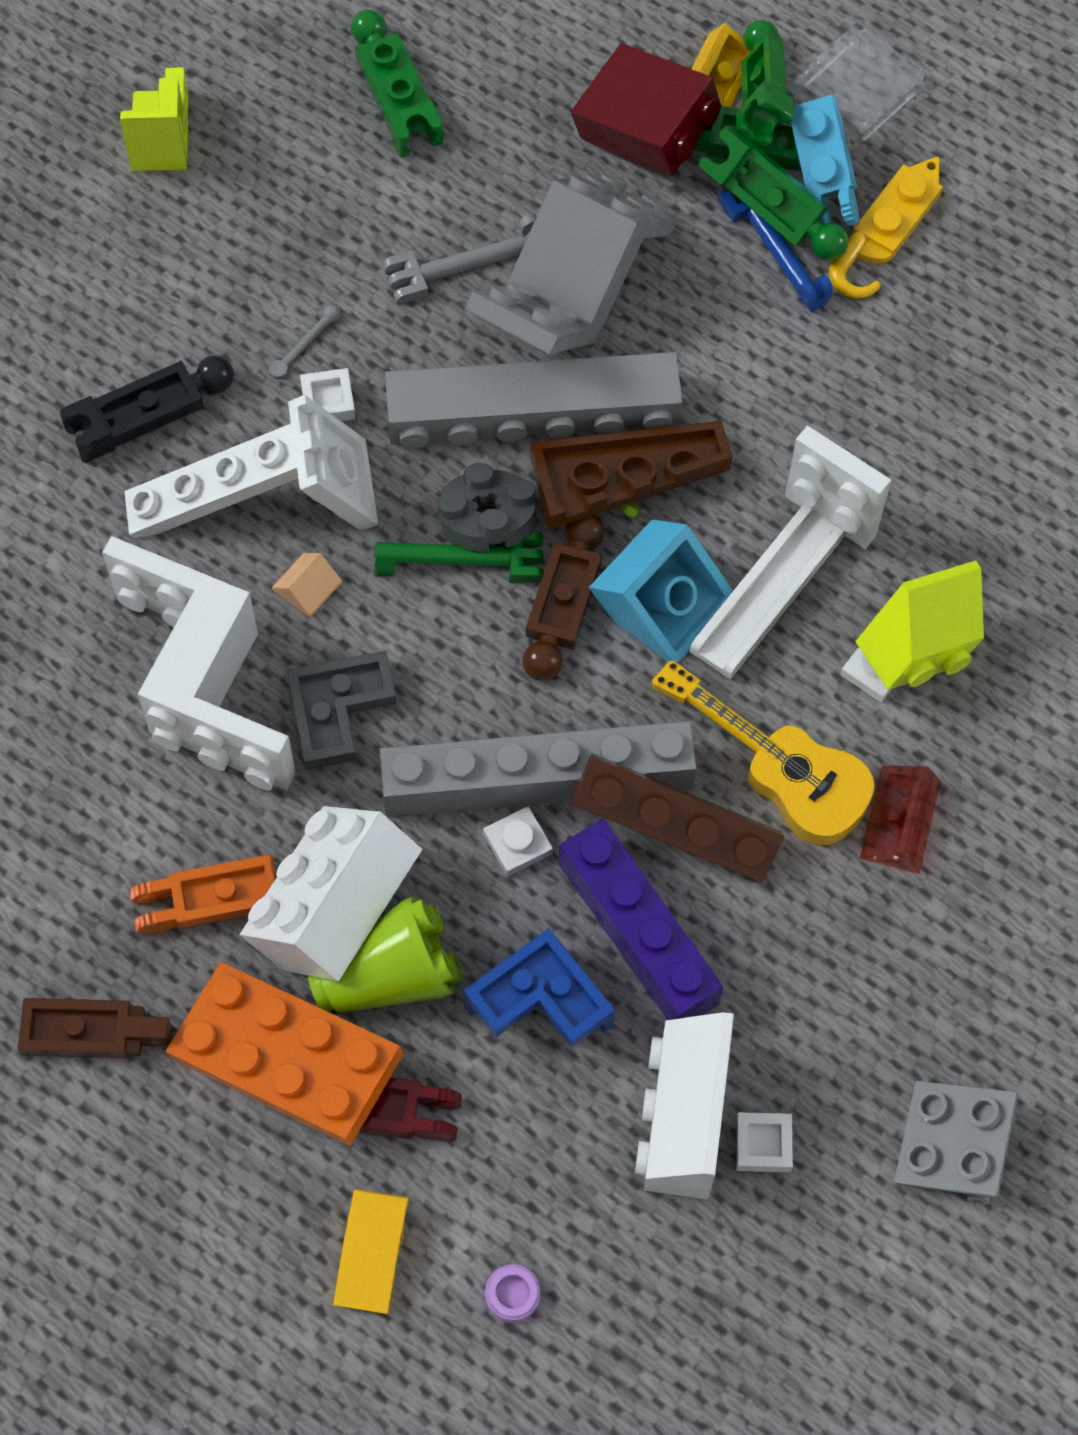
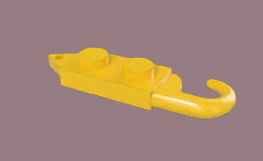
(888, 224)

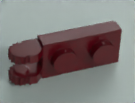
(397, 1109)

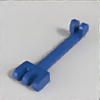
(813, 294)

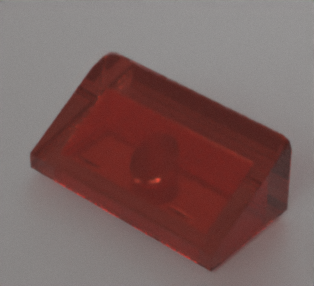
(901, 817)

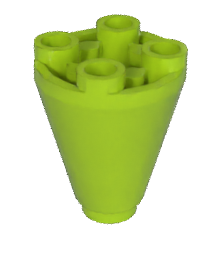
(395, 964)

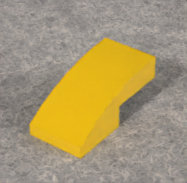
(370, 1251)

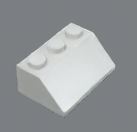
(685, 1105)

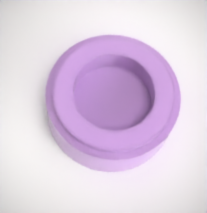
(512, 1293)

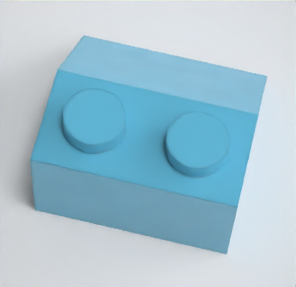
(662, 588)

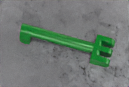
(513, 557)

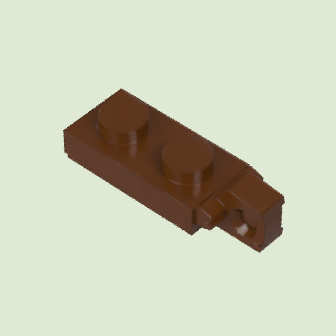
(88, 1028)

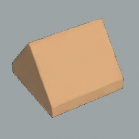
(308, 583)

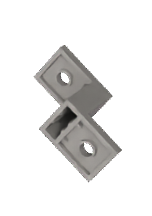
(573, 262)

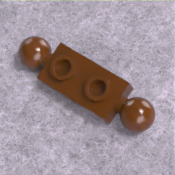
(563, 598)

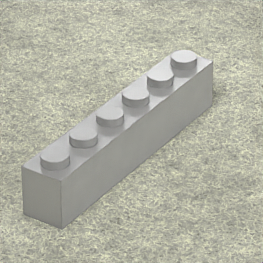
(533, 399)
(527, 767)

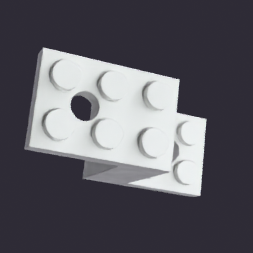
(198, 664)

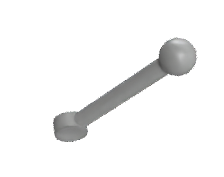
(279, 368)

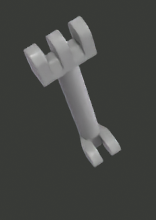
(418, 275)

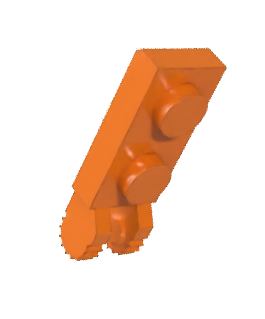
(205, 894)

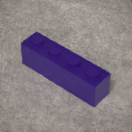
(639, 923)

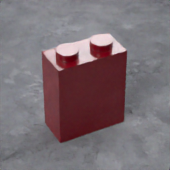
(647, 109)

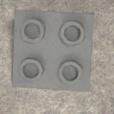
(957, 1139)

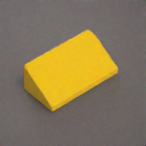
(722, 60)

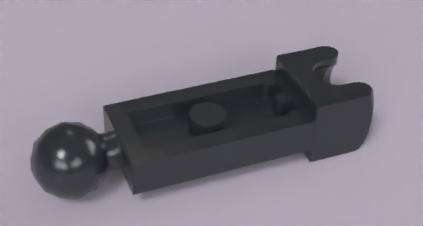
(143, 405)

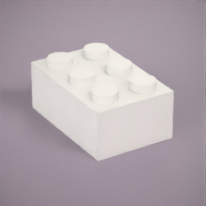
(330, 892)

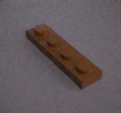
(677, 817)

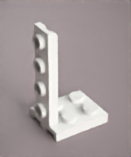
(313, 448)
(837, 500)

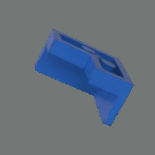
(541, 977)

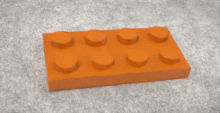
(285, 1053)

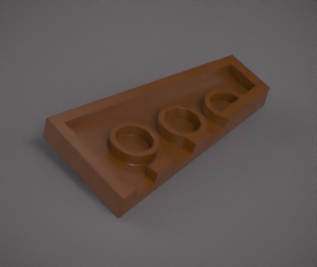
(614, 469)

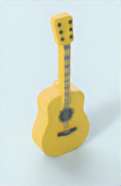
(813, 786)

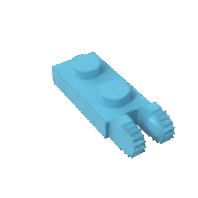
(825, 155)

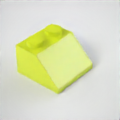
(927, 627)

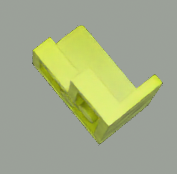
(158, 125)

